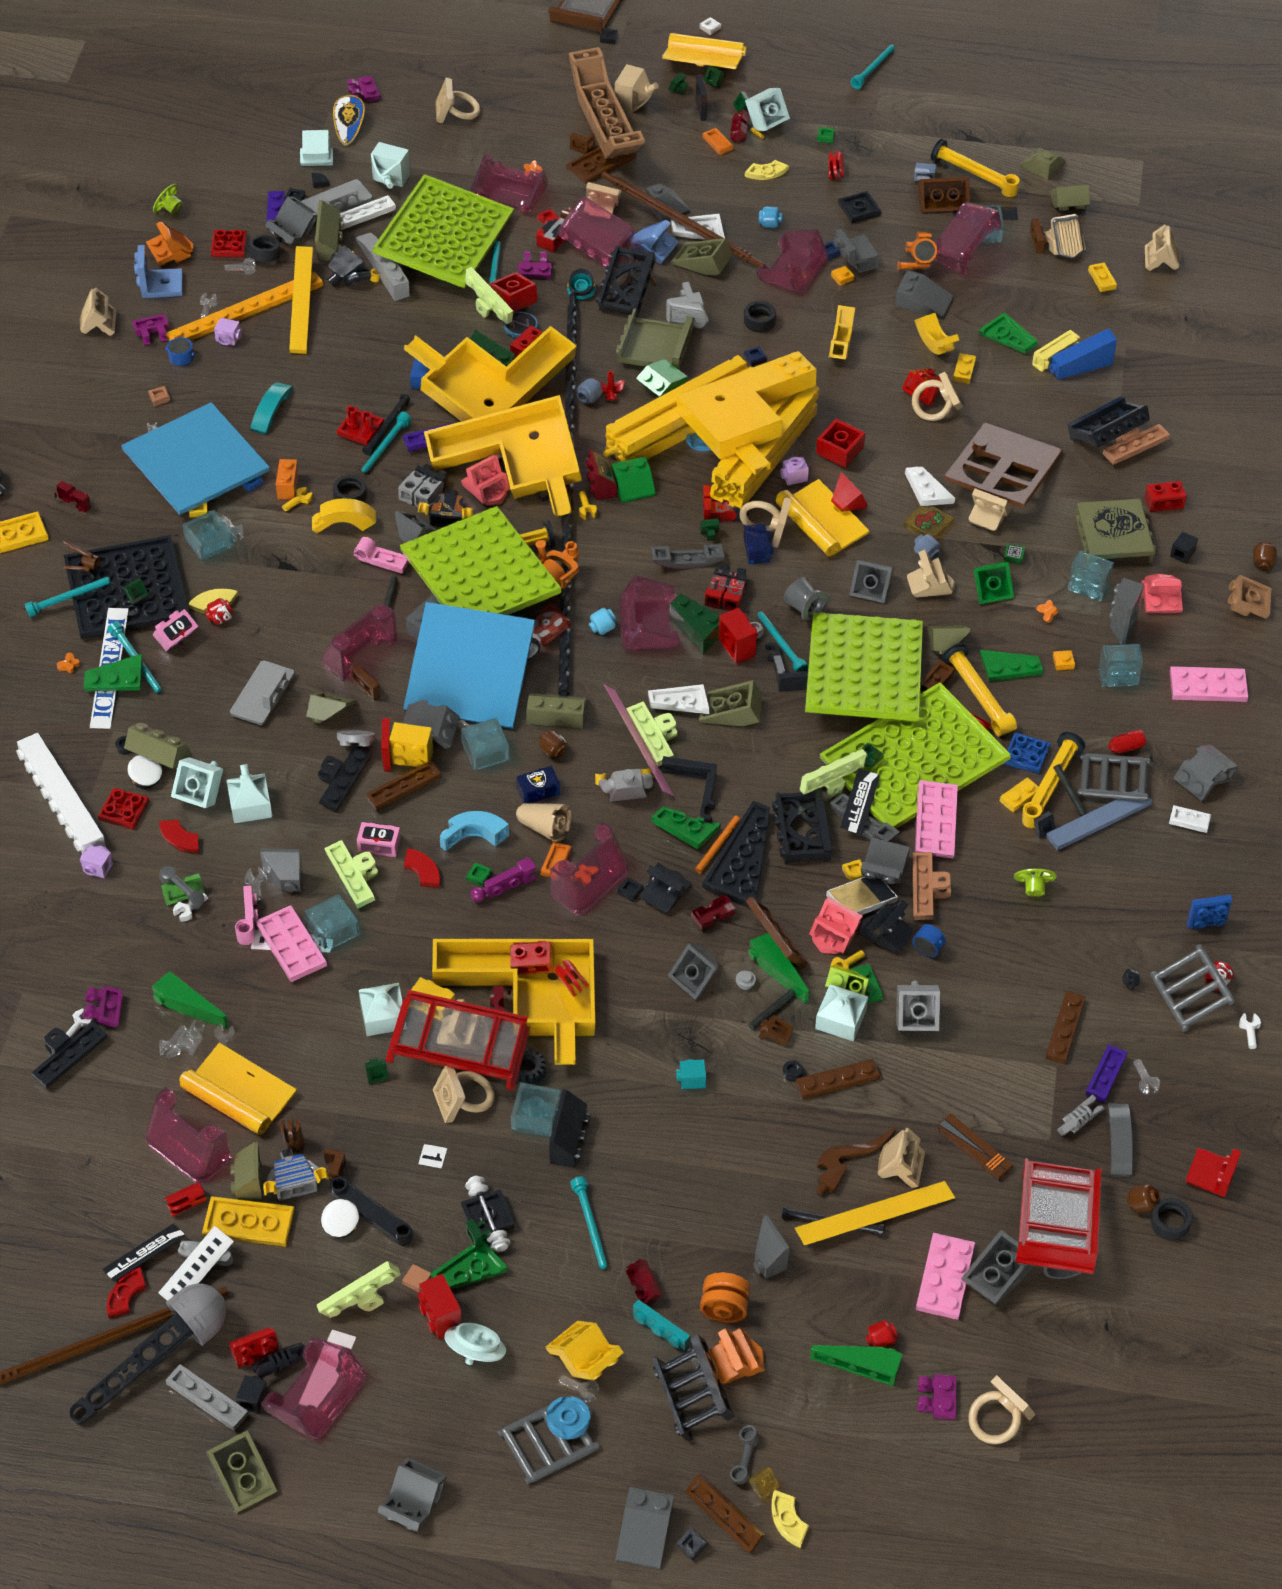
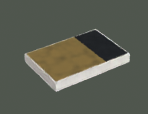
(863, 895)

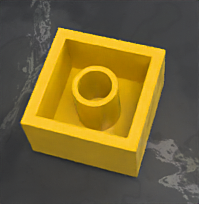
(410, 745)

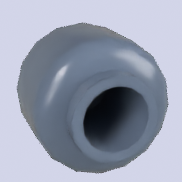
(589, 391)
(929, 544)

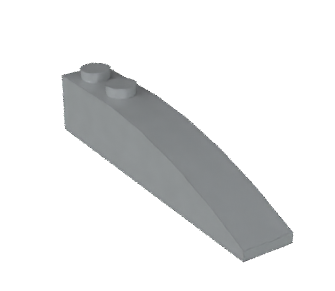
(389, 270)

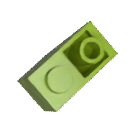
(847, 979)

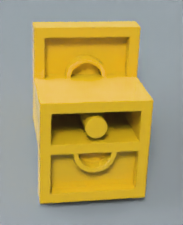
(584, 1350)

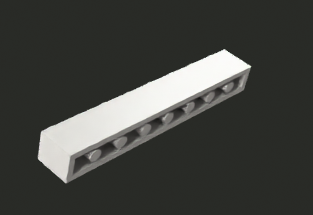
(59, 793)

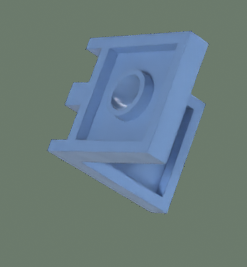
(151, 280)

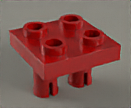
(359, 425)

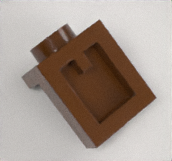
(581, 143)
(776, 1029)
(336, 1162)

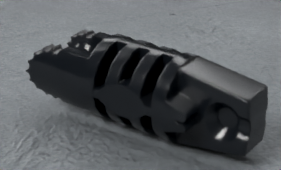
(278, 1360)

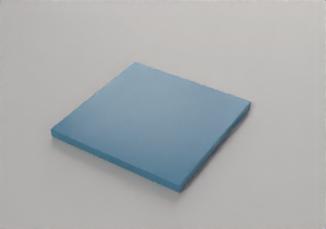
(195, 458)
(470, 662)

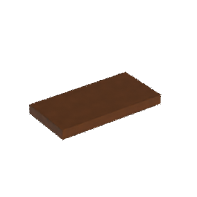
(591, 165)
(777, 932)

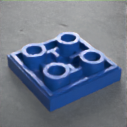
(1027, 753)
(1209, 912)

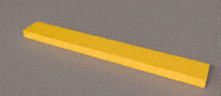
(301, 300)

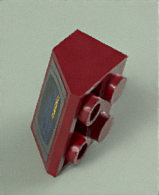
(600, 476)

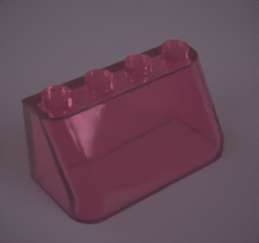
(595, 230)

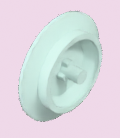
(475, 1342)

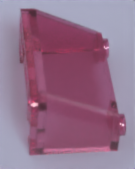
(509, 185)
(965, 234)
(799, 262)
(645, 615)
(374, 626)
(584, 884)
(192, 1152)
(319, 1390)

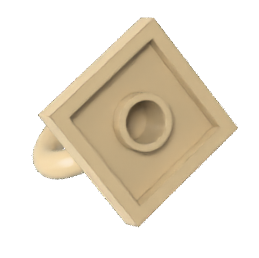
(446, 101)
(948, 393)
(778, 520)
(451, 1095)
(1010, 1401)

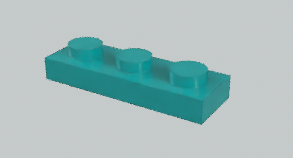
(661, 1326)

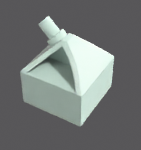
(767, 109)
(390, 164)
(197, 782)
(249, 796)
(380, 1008)
(841, 1012)

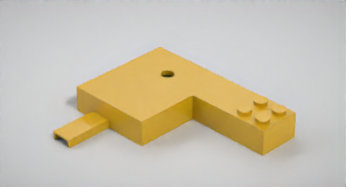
(472, 375)
(744, 415)
(529, 463)
(544, 1001)

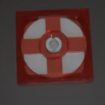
(550, 623)

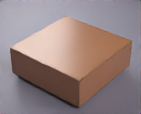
(159, 396)
(415, 1276)

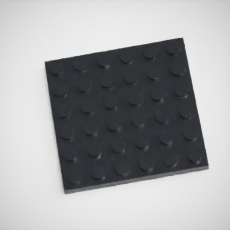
(146, 559)

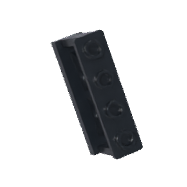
(635, 300)
(1108, 422)
(814, 805)

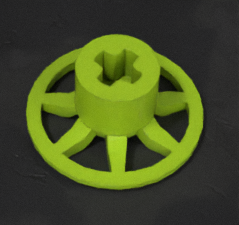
(170, 201)
(1035, 883)

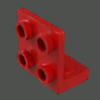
(917, 377)
(1213, 1171)
(253, 1347)

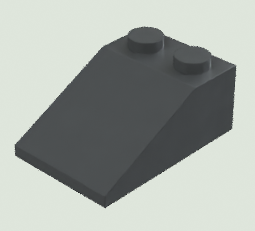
(922, 295)
(996, 1269)
(645, 1528)

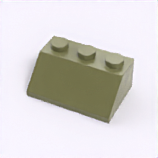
(328, 231)
(556, 710)
(156, 745)

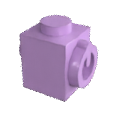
(227, 331)
(794, 470)
(96, 861)

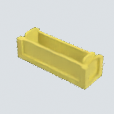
(1043, 356)

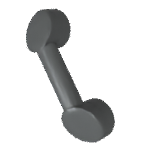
(196, 898)
(750, 1438)

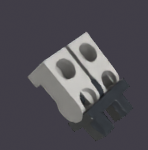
(422, 485)

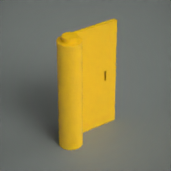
(704, 51)
(821, 519)
(238, 1089)

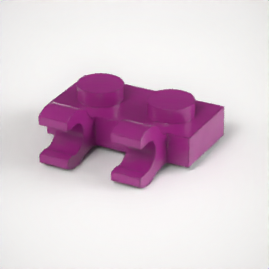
(364, 89)
(535, 270)
(152, 324)
(109, 1005)
(944, 1396)

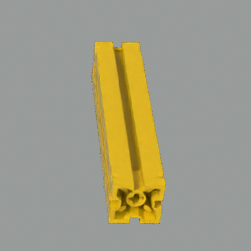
(658, 423)
(734, 480)

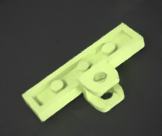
(488, 299)
(653, 732)
(832, 774)
(353, 872)
(360, 1291)

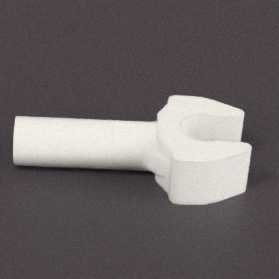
(181, 907)
(79, 1023)
(1250, 1027)

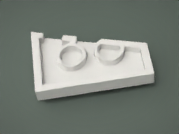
(711, 222)
(927, 488)
(680, 699)

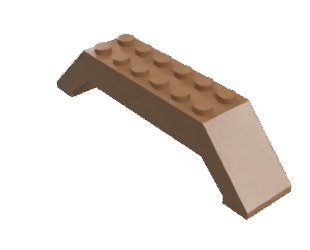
(602, 105)

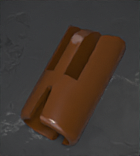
(293, 1135)

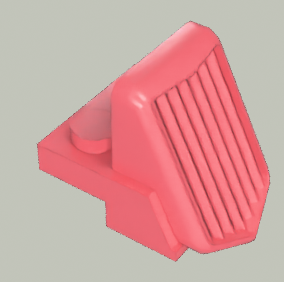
(487, 481)
(1162, 594)
(834, 927)

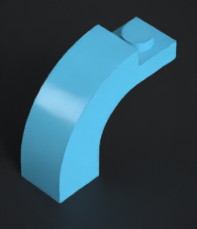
(474, 824)

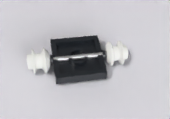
(491, 1209)

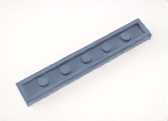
(1095, 821)

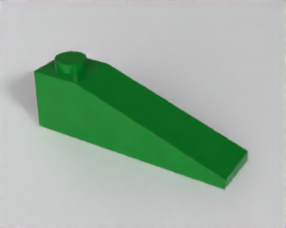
(774, 962)
(183, 999)
(870, 1362)

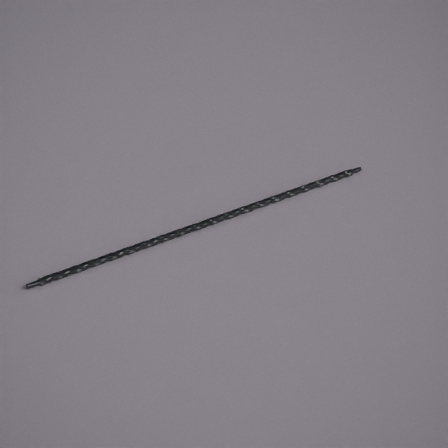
(567, 521)

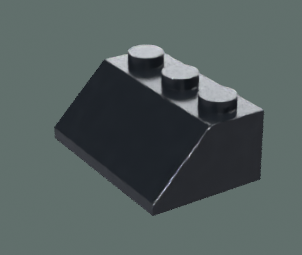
(568, 1130)

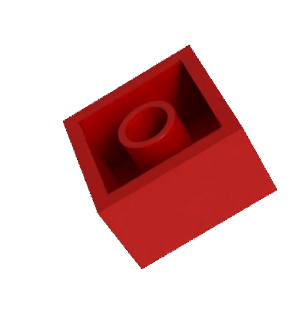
(516, 291)
(840, 443)
(737, 635)
(438, 1305)

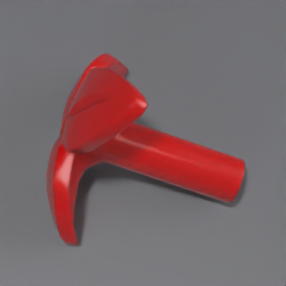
(611, 387)

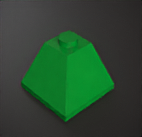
(993, 582)

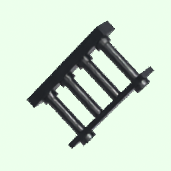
(713, 1388)

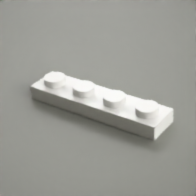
(367, 211)

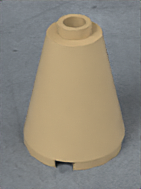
(546, 819)

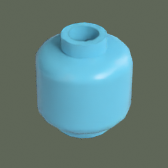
(602, 621)

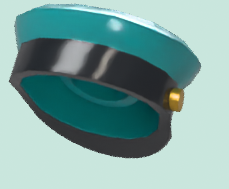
(581, 284)

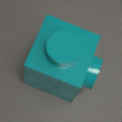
(691, 1074)

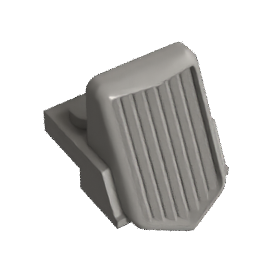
(687, 305)

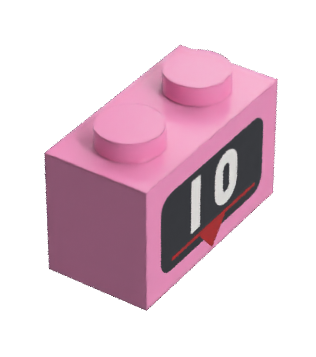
(175, 629)
(378, 839)

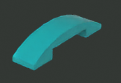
(268, 406)

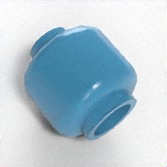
(770, 217)

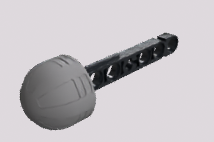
(197, 1313)

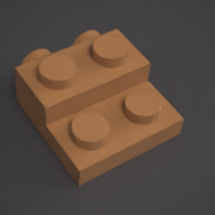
(1249, 597)

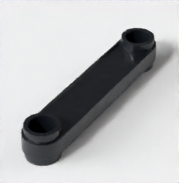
(372, 1211)

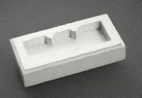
(1190, 819)

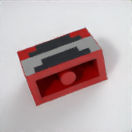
(547, 235)

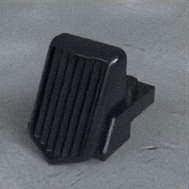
(665, 887)
(887, 926)

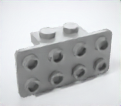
(341, 197)
(262, 692)

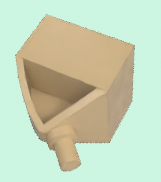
(633, 88)

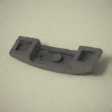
(687, 558)
(872, 828)
(1120, 1140)

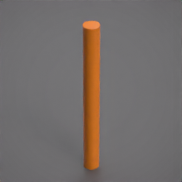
(717, 845)

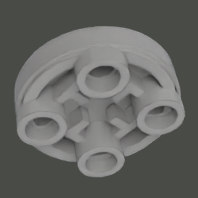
(364, 738)

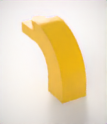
(843, 332)
(933, 335)
(344, 510)

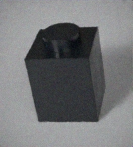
(1184, 547)
(252, 1393)

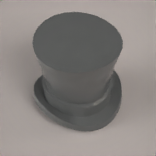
(805, 598)

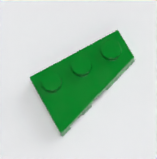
(116, 676)
(471, 1266)

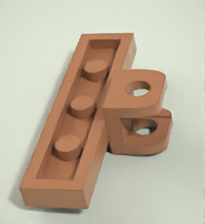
(1135, 443)
(927, 886)

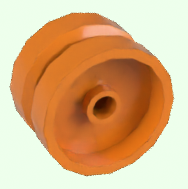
(725, 1297)

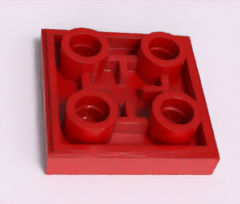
(228, 243)
(123, 808)

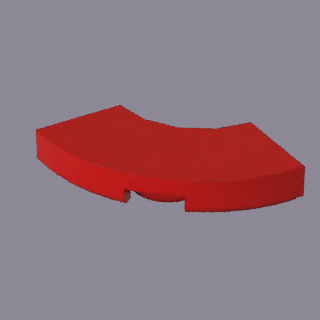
(178, 837)
(423, 867)
(124, 1291)

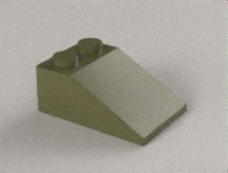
(704, 256)
(734, 705)
(241, 1471)

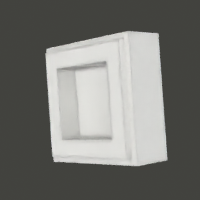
(710, 26)

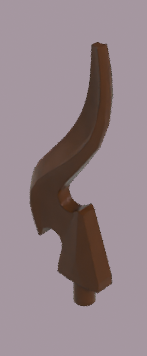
(836, 1170)

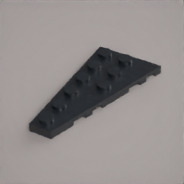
(740, 862)

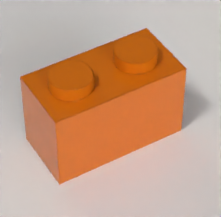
(287, 479)

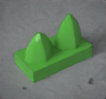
(174, 894)

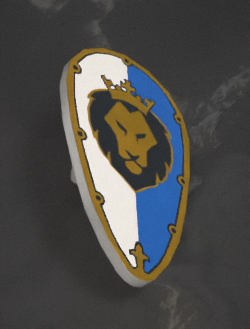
(348, 118)

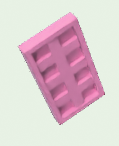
(1208, 684)
(936, 818)
(291, 943)
(942, 1283)

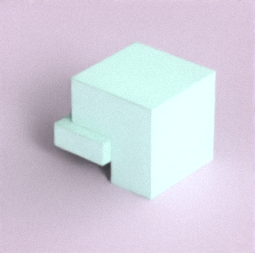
(316, 148)

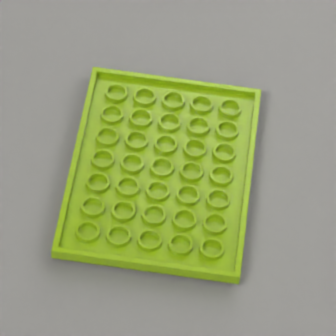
(443, 230)
(481, 565)
(864, 666)
(939, 747)

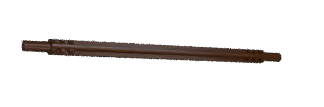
(678, 217)
(89, 1343)

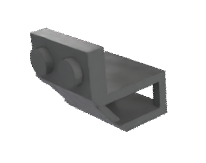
(292, 221)
(856, 251)
(440, 719)
(1205, 771)
(885, 861)
(413, 1494)

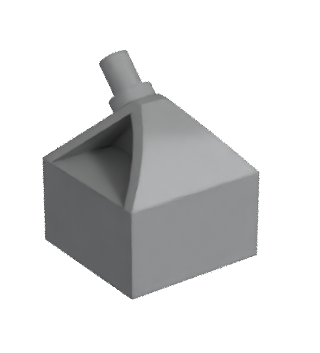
(918, 1007)

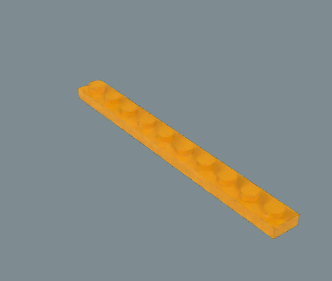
(241, 310)

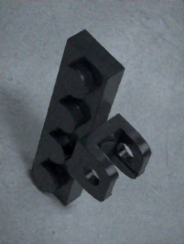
(341, 776)
(66, 1052)

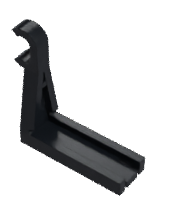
(786, 681)
(698, 770)

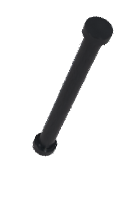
(368, 449)
(878, 1229)

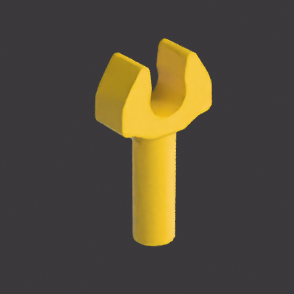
(300, 497)
(586, 506)
(849, 961)

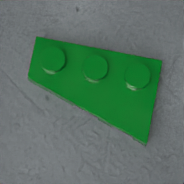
(1009, 333)
(1007, 666)
(690, 830)

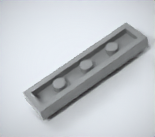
(207, 1397)

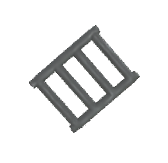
(1105, 760)
(1176, 1007)
(551, 1466)

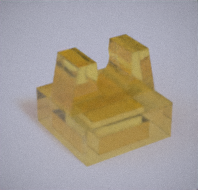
(763, 1482)

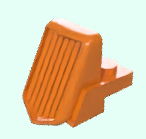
(169, 245)
(737, 1355)

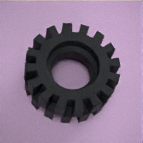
(536, 1074)

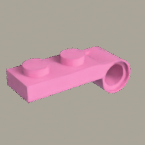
(368, 552)
(245, 927)

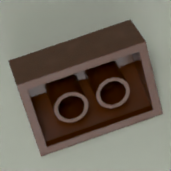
(943, 194)

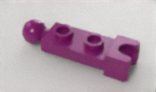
(511, 878)

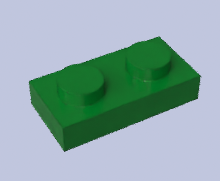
(873, 990)

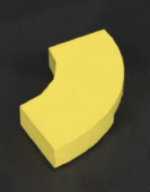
(766, 171)
(200, 602)
(787, 1520)

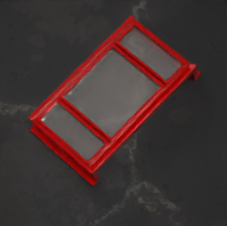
(460, 1036)
(1059, 1217)

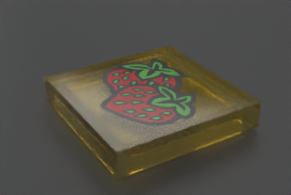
(928, 521)

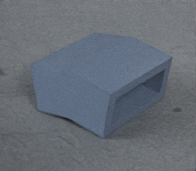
(924, 171)

